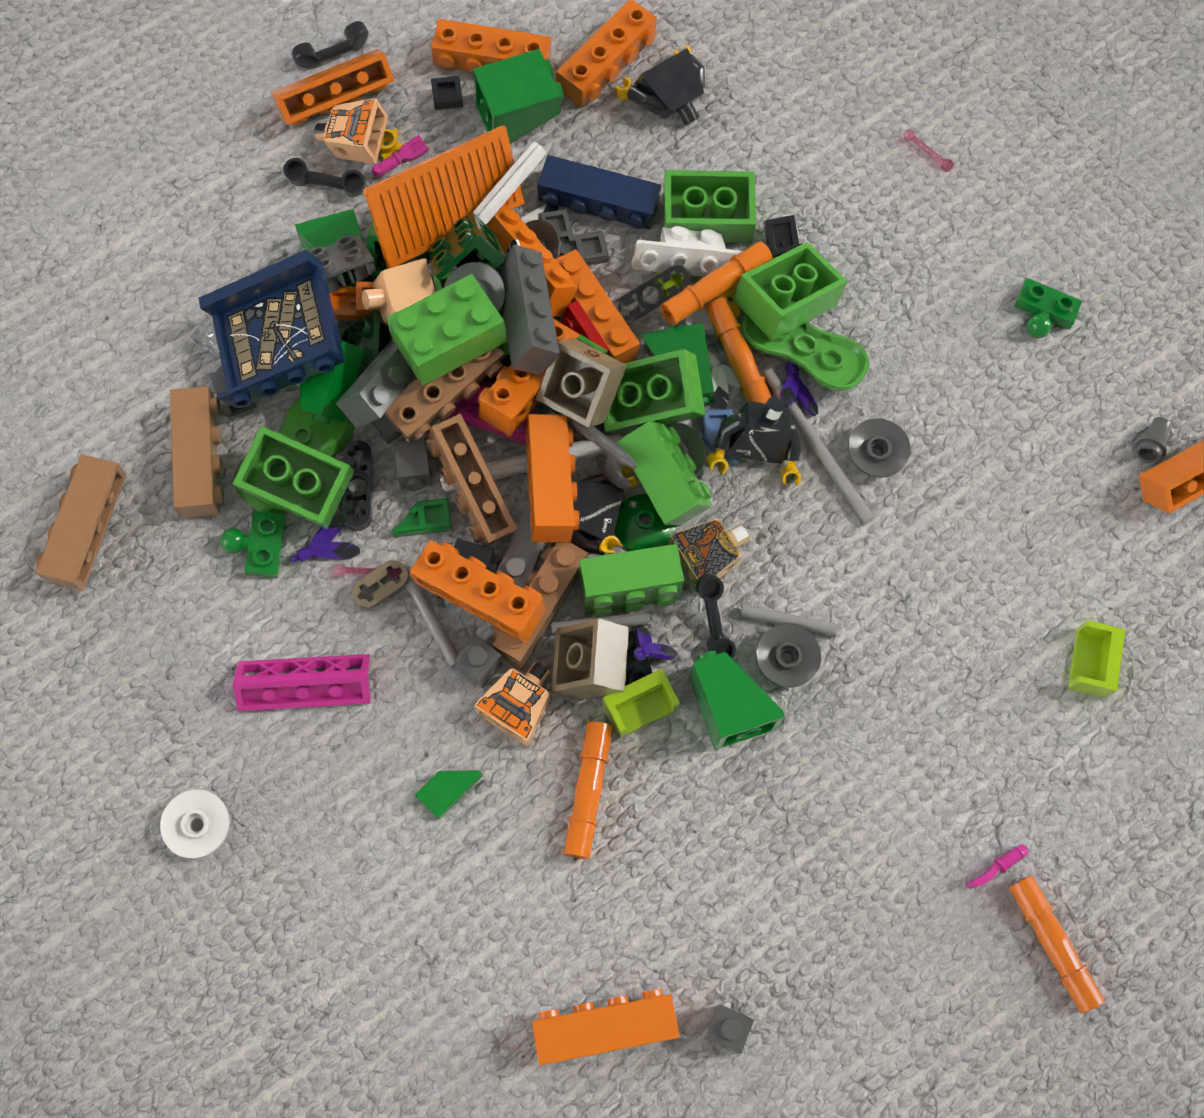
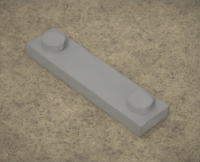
(521, 553)

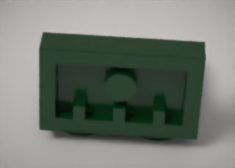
(466, 235)

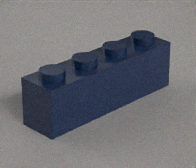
(598, 192)

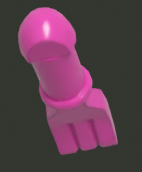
(409, 151)
(1000, 864)

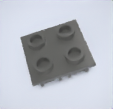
(342, 257)

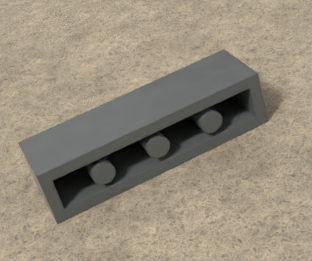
(528, 311)
(377, 386)

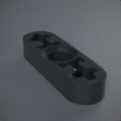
(666, 276)
(348, 507)

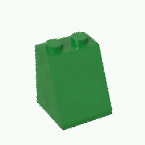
(517, 93)
(731, 701)

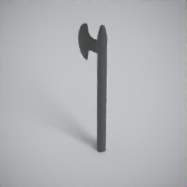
(615, 454)

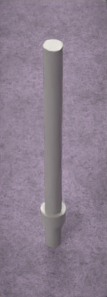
(822, 452)

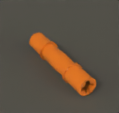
(714, 284)
(737, 350)
(588, 790)
(1056, 944)

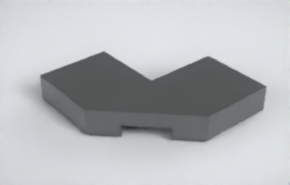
(589, 245)

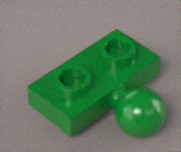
(1047, 307)
(263, 544)

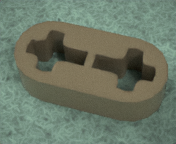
(374, 578)

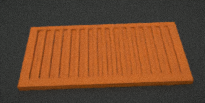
(431, 196)

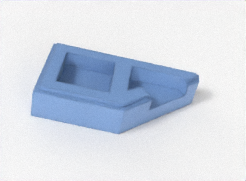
(710, 429)

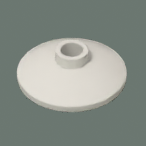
(183, 812)

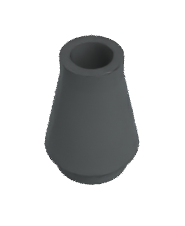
(1154, 441)

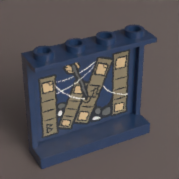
(274, 328)

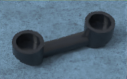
(306, 57)
(298, 174)
(711, 589)

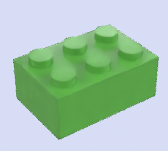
(712, 202)
(789, 290)
(447, 329)
(657, 390)
(667, 473)
(293, 477)
(631, 580)

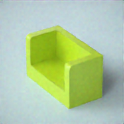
(1096, 659)
(641, 703)

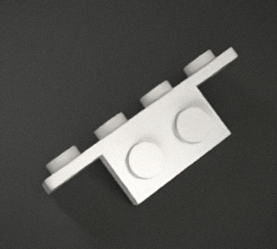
(696, 250)

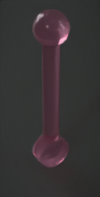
(946, 164)
(341, 570)

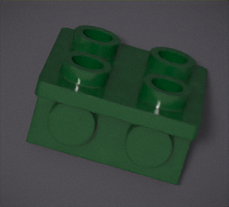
(369, 335)

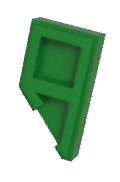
(426, 518)
(447, 789)

